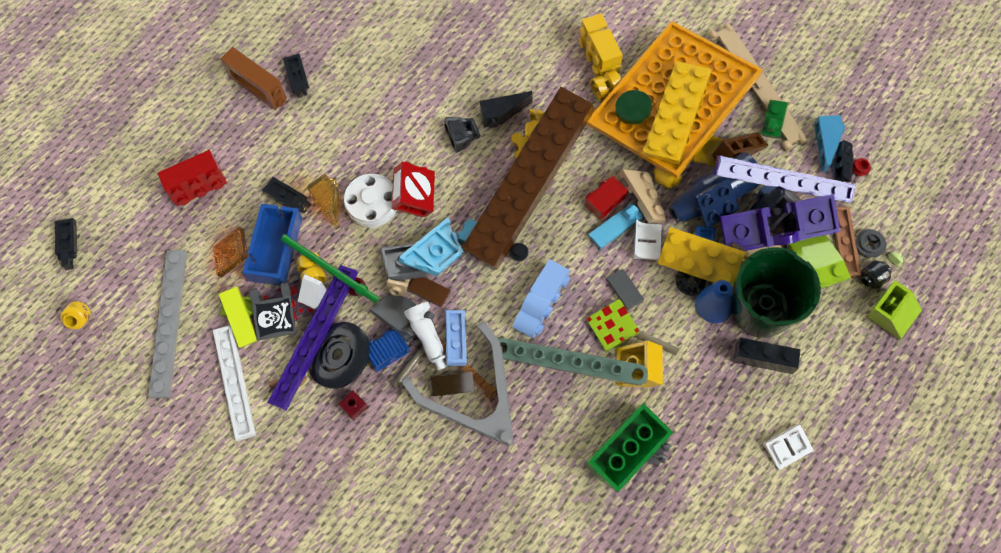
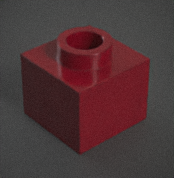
(354, 411)

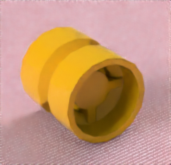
(605, 84)
(309, 268)

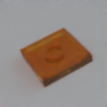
(230, 252)

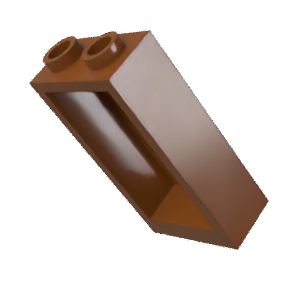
(254, 78)

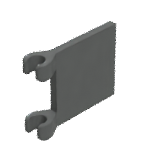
(392, 311)

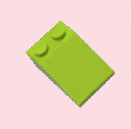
(824, 259)

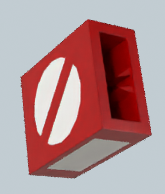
(413, 189)

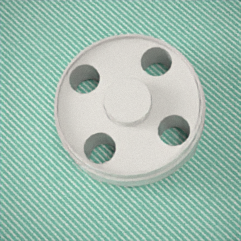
(370, 200)

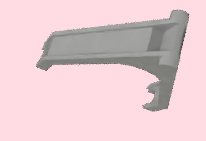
(496, 426)

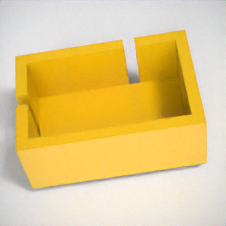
(599, 45)

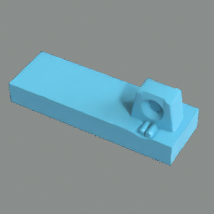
(615, 226)

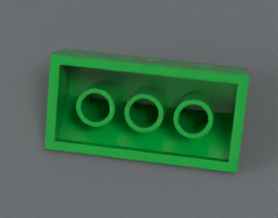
(628, 448)

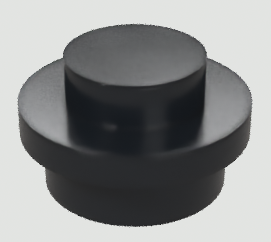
(519, 252)

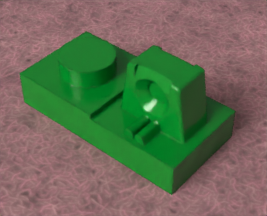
(774, 119)

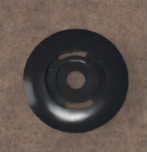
(349, 365)

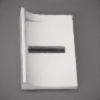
(647, 232)
(779, 451)

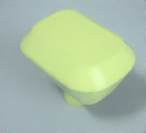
(895, 258)

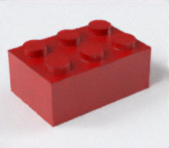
(192, 178)

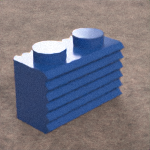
(387, 349)

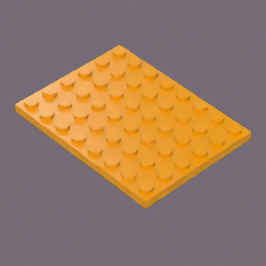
(727, 85)

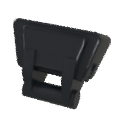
(458, 134)

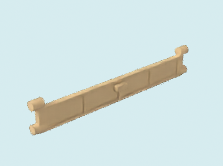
(762, 88)

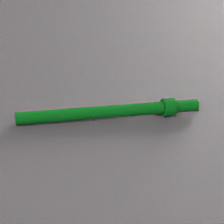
(360, 289)

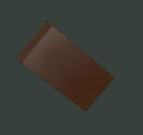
(429, 290)

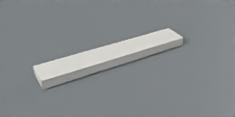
(234, 383)

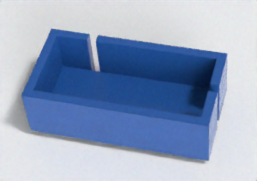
(266, 248)

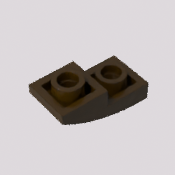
(452, 383)

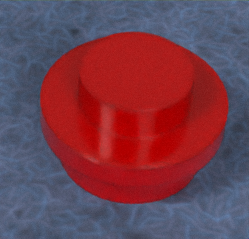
(861, 167)

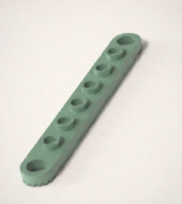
(573, 362)

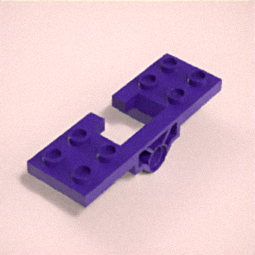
(751, 230)

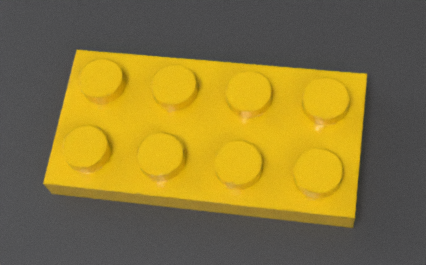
(700, 257)

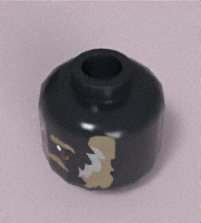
(876, 274)

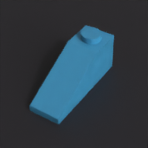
(828, 135)

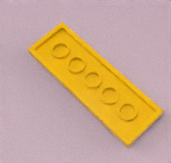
(677, 112)

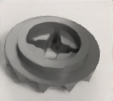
(873, 236)

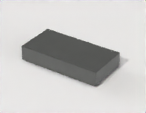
(625, 289)

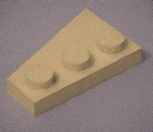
(642, 186)

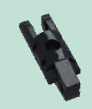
(844, 162)
(769, 200)

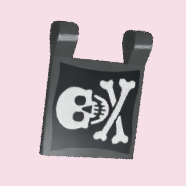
(273, 316)

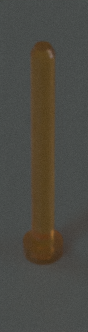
(491, 391)

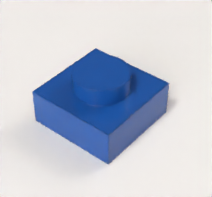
(707, 233)

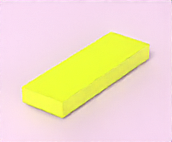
(238, 317)

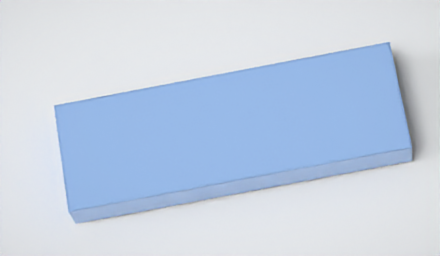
(455, 338)

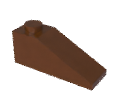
(748, 143)

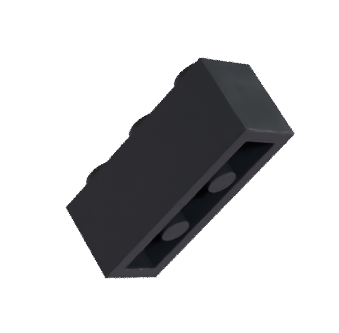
(766, 355)

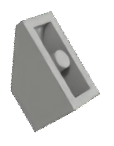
(778, 213)

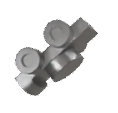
(658, 456)

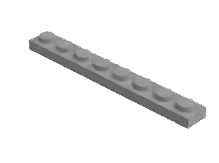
(168, 324)

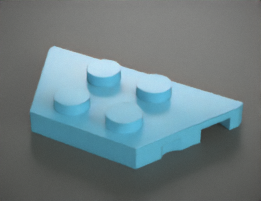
(434, 251)

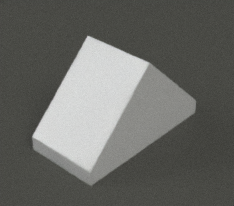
(311, 291)

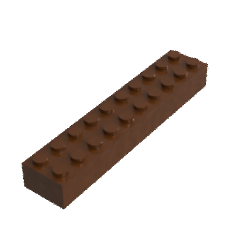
(528, 178)

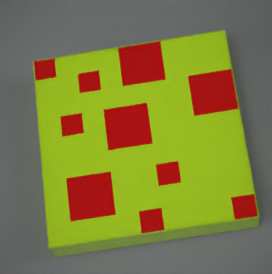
(613, 325)

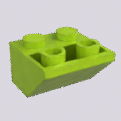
(895, 310)

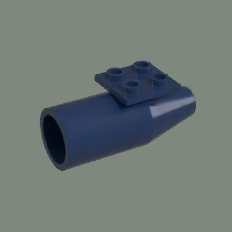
(711, 196)

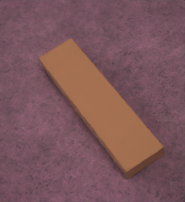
(846, 242)

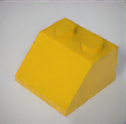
(649, 356)

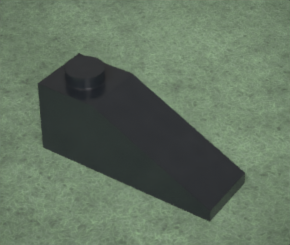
(500, 109)

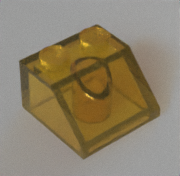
(327, 197)

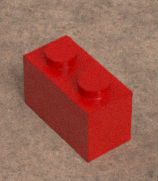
(606, 197)

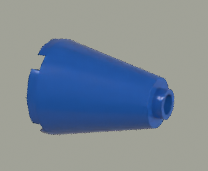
(715, 302)

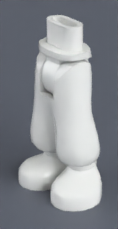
(426, 333)

